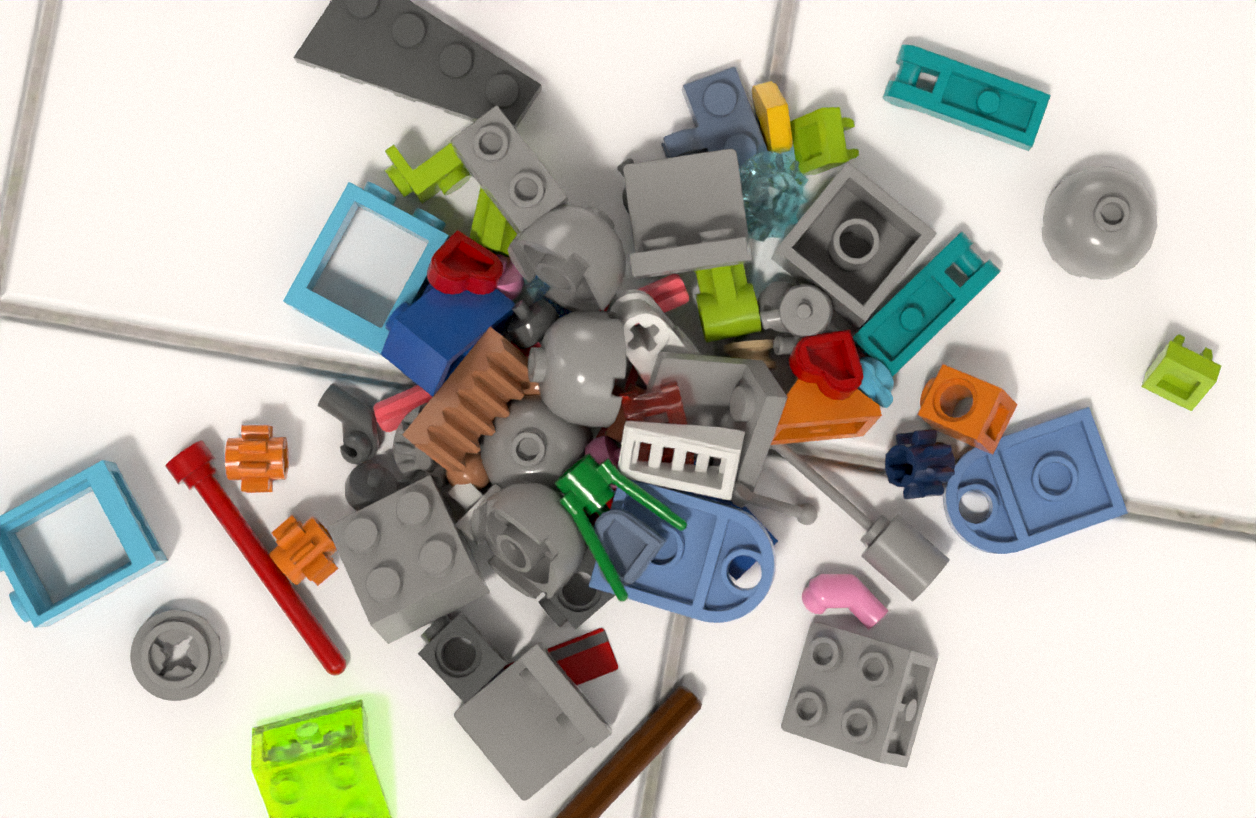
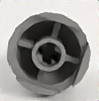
(1099, 223)
(573, 254)
(580, 366)
(532, 445)
(531, 538)

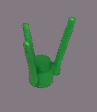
(588, 488)

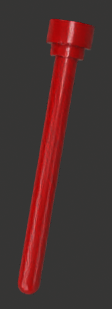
(196, 471)

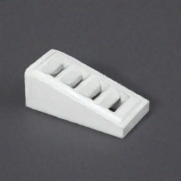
(698, 478)

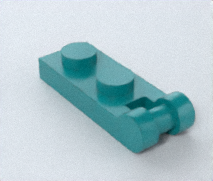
(968, 97)
(924, 306)

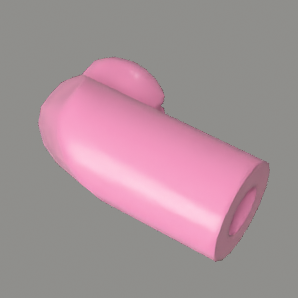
(843, 592)

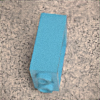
(380, 203)
(124, 515)

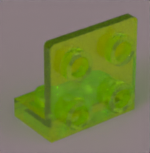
(318, 765)

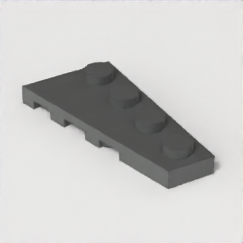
(416, 59)

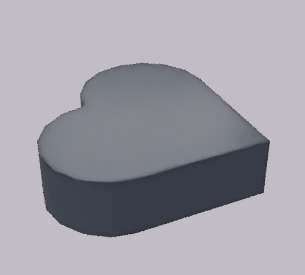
(628, 543)

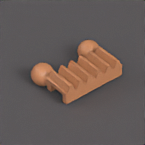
(467, 406)

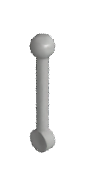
(805, 513)

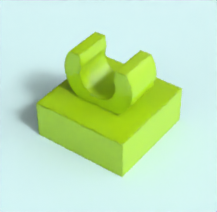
(821, 140)
(1182, 374)

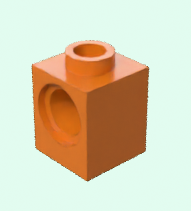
(985, 420)

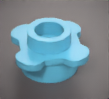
(876, 382)

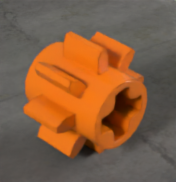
(257, 458)
(304, 550)

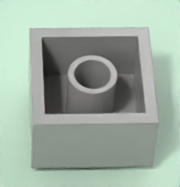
(853, 244)
(408, 560)

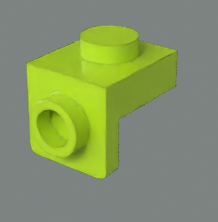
(439, 173)

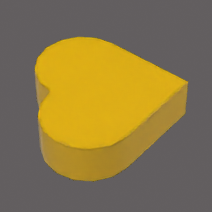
(773, 116)

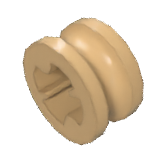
(752, 350)

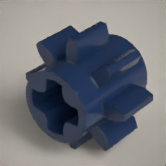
(919, 464)

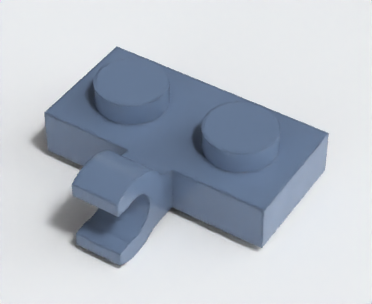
(720, 118)

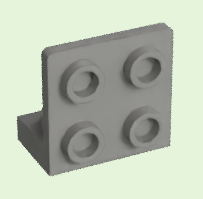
(686, 214)
(725, 395)
(859, 694)
(532, 722)

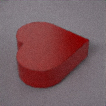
(464, 266)
(829, 362)

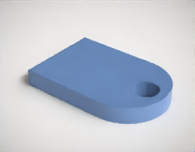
(1036, 486)
(694, 563)

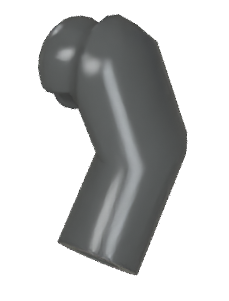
(358, 424)

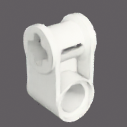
(653, 335)

